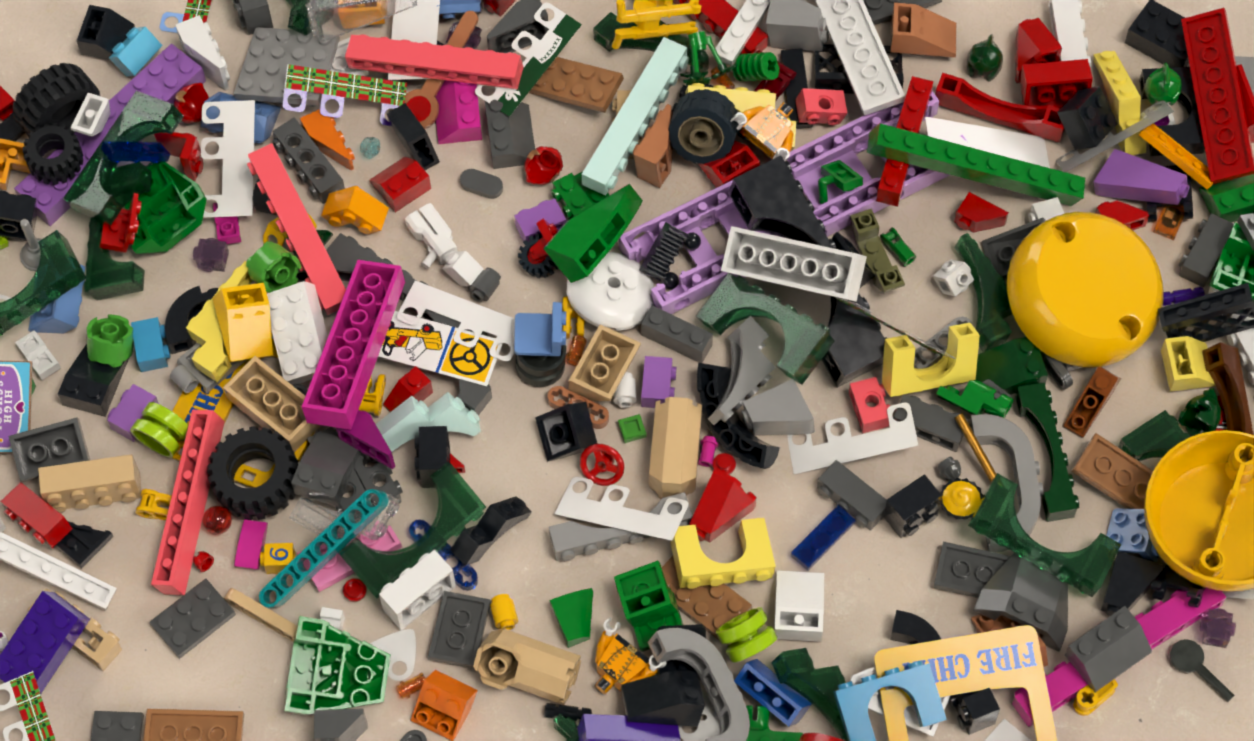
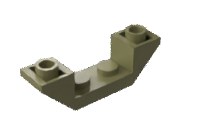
(869, 244)

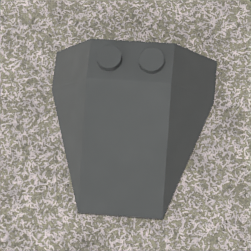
(1027, 597)

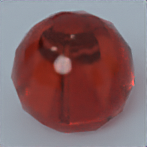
(217, 520)

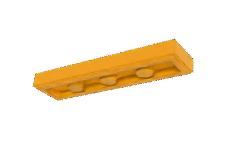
(1177, 154)

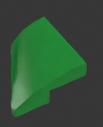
(574, 615)

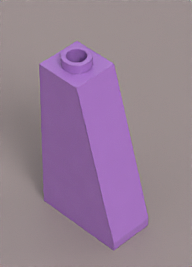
(1139, 179)

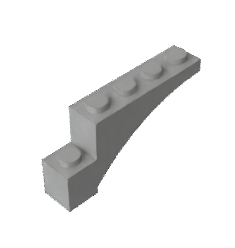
(748, 368)

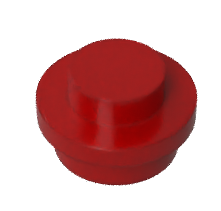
(724, 463)
(354, 590)

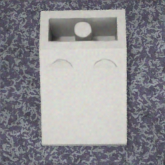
(201, 48)
(799, 606)

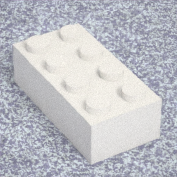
(297, 330)

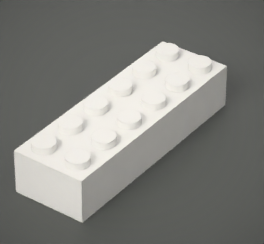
(794, 263)

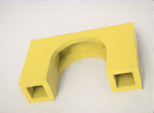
(902, 378)
(697, 569)

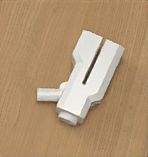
(433, 232)

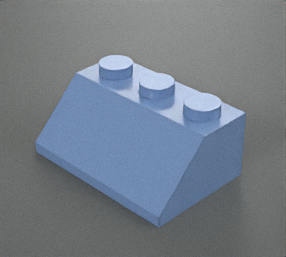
(264, 117)
(59, 314)

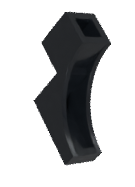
(494, 523)

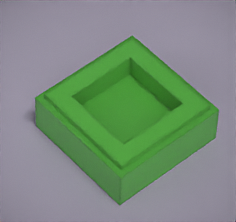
(632, 428)

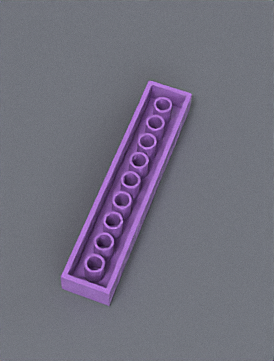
(159, 79)

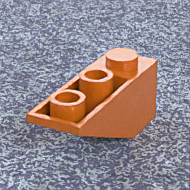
(327, 139)

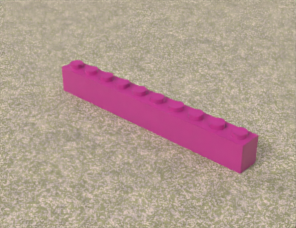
(1158, 626)

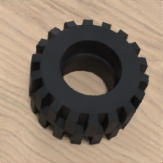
(56, 168)

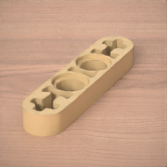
(261, 614)

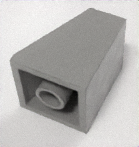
(796, 25)
(778, 412)

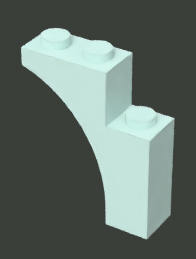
(404, 421)

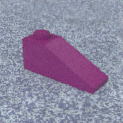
(367, 439)

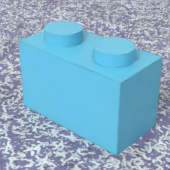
(135, 51)

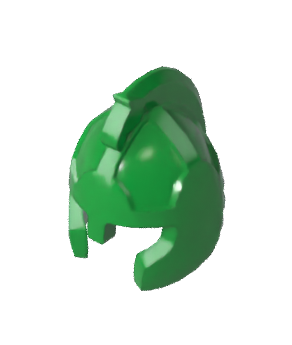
(1163, 85)

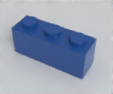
(776, 697)

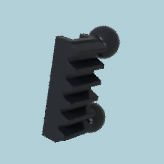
(663, 253)

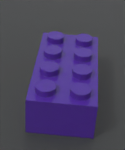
(42, 639)

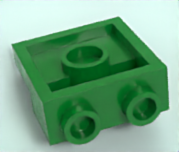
(574, 195)

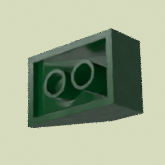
(1012, 365)

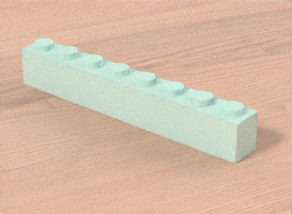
(635, 116)

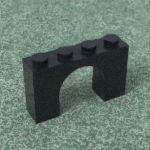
(1189, 132)

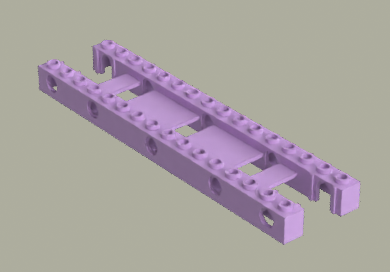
(806, 168)

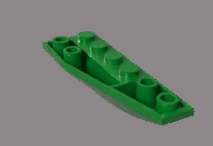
(592, 233)

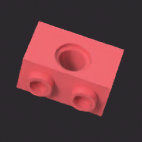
(821, 106)
(869, 417)

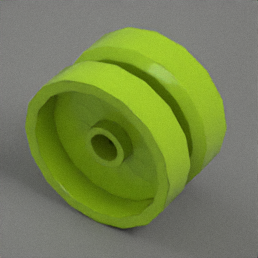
(160, 429)
(746, 634)

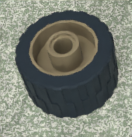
(702, 126)

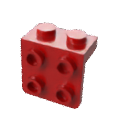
(185, 147)
(123, 229)

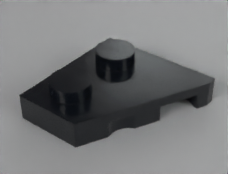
(83, 543)

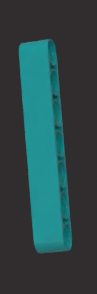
(313, 553)

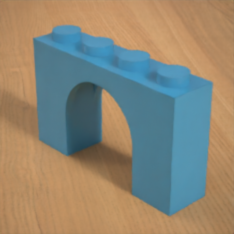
(915, 681)

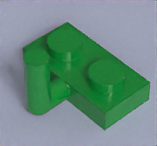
(840, 175)

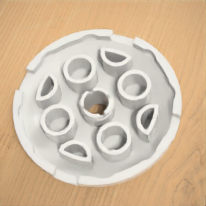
(613, 307)

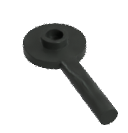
(1189, 657)

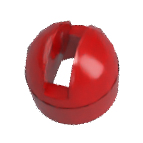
(203, 561)

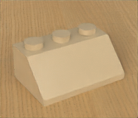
(603, 365)

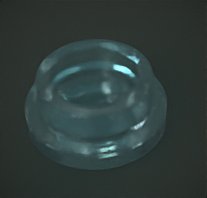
(370, 147)

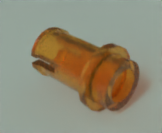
(723, 80)
(576, 350)
(410, 686)

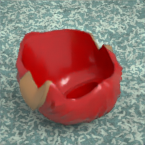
(190, 102)
(543, 165)

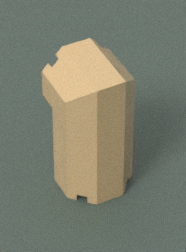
(675, 447)
(527, 665)

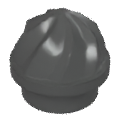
(949, 469)

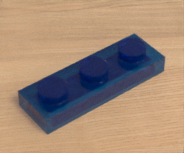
(135, 151)
(823, 538)

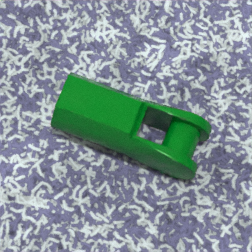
(899, 248)

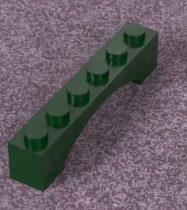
(1034, 404)

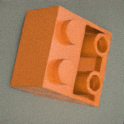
(443, 704)

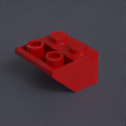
(735, 163)

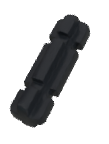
(572, 712)

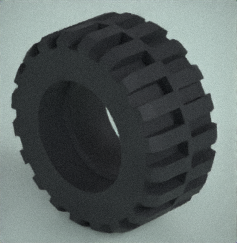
(52, 97)
(245, 447)

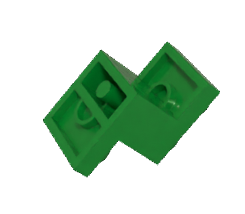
(647, 601)

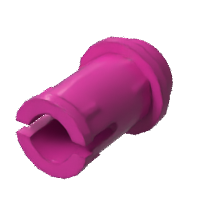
(708, 449)

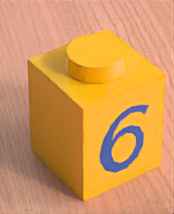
(277, 556)

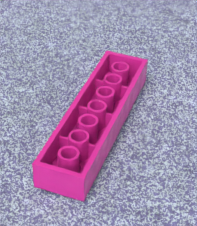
(353, 344)

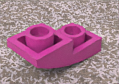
(227, 228)
(250, 544)

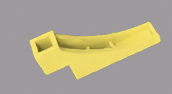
(1122, 97)
(744, 99)
(205, 329)

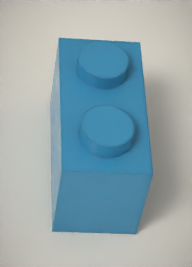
(149, 344)

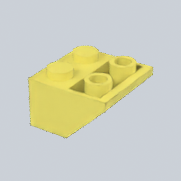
(1185, 364)

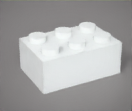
(417, 589)

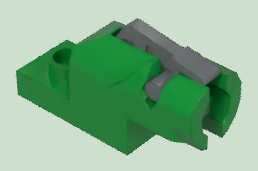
(979, 397)

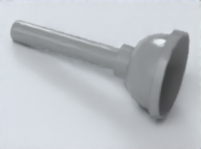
(30, 252)

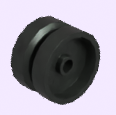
(541, 370)

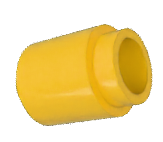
(504, 612)

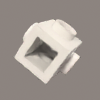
(953, 277)

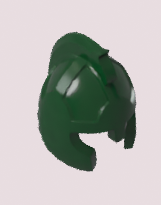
(985, 58)
(1201, 413)

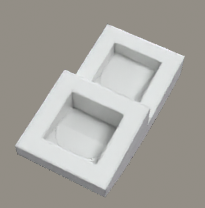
(36, 351)

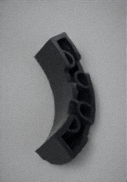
(732, 433)

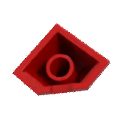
(1034, 45)
(721, 506)

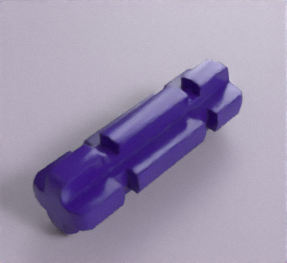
(1182, 295)

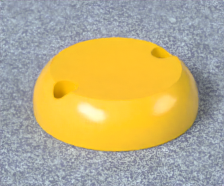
(1085, 289)
(1204, 510)

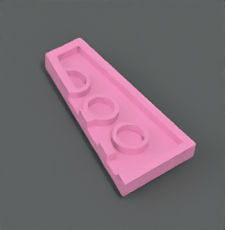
(338, 569)

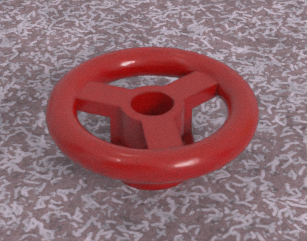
(604, 454)

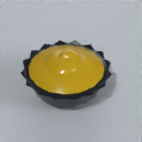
(960, 498)

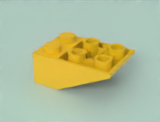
(244, 321)

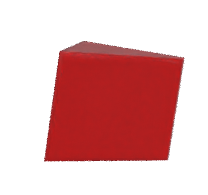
(457, 464)

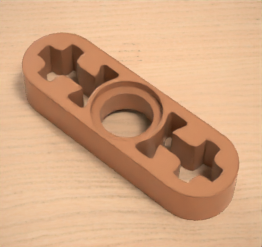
(596, 409)

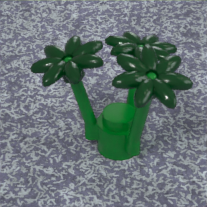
(698, 43)

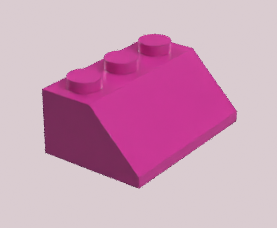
(458, 113)

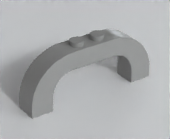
(1009, 437)
(714, 674)

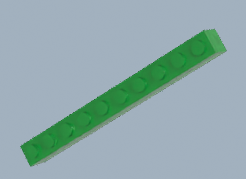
(975, 164)

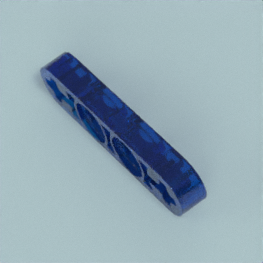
(445, 553)

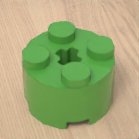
(273, 267)
(109, 340)

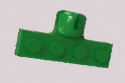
(760, 730)

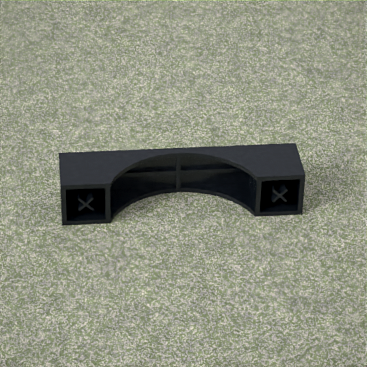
(775, 204)

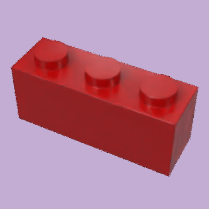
(35, 515)

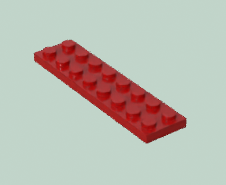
(1218, 96)

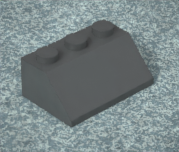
(509, 136)
(1109, 649)

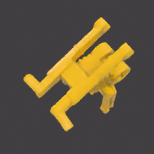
(647, 15)

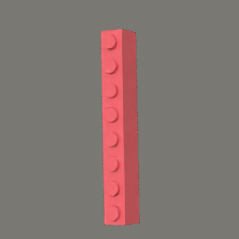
(434, 61)
(298, 227)
(187, 504)

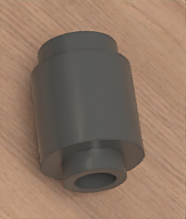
(485, 284)

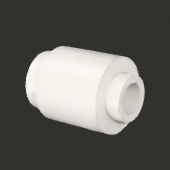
(626, 392)

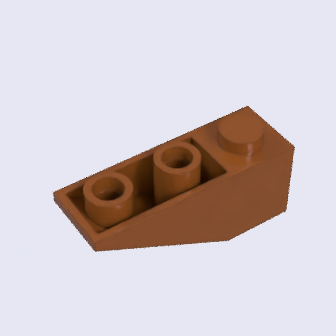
(1092, 401)

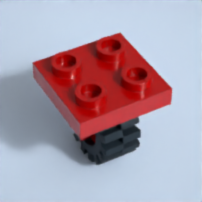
(533, 256)

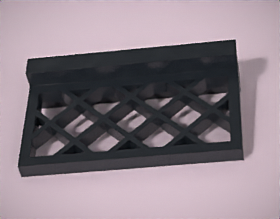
(837, 79)
(1201, 310)

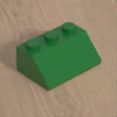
(1230, 198)

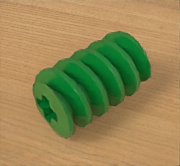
(756, 67)

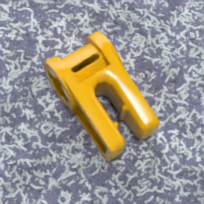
(570, 313)
(373, 401)
(150, 504)
(1095, 699)

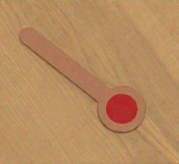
(423, 101)

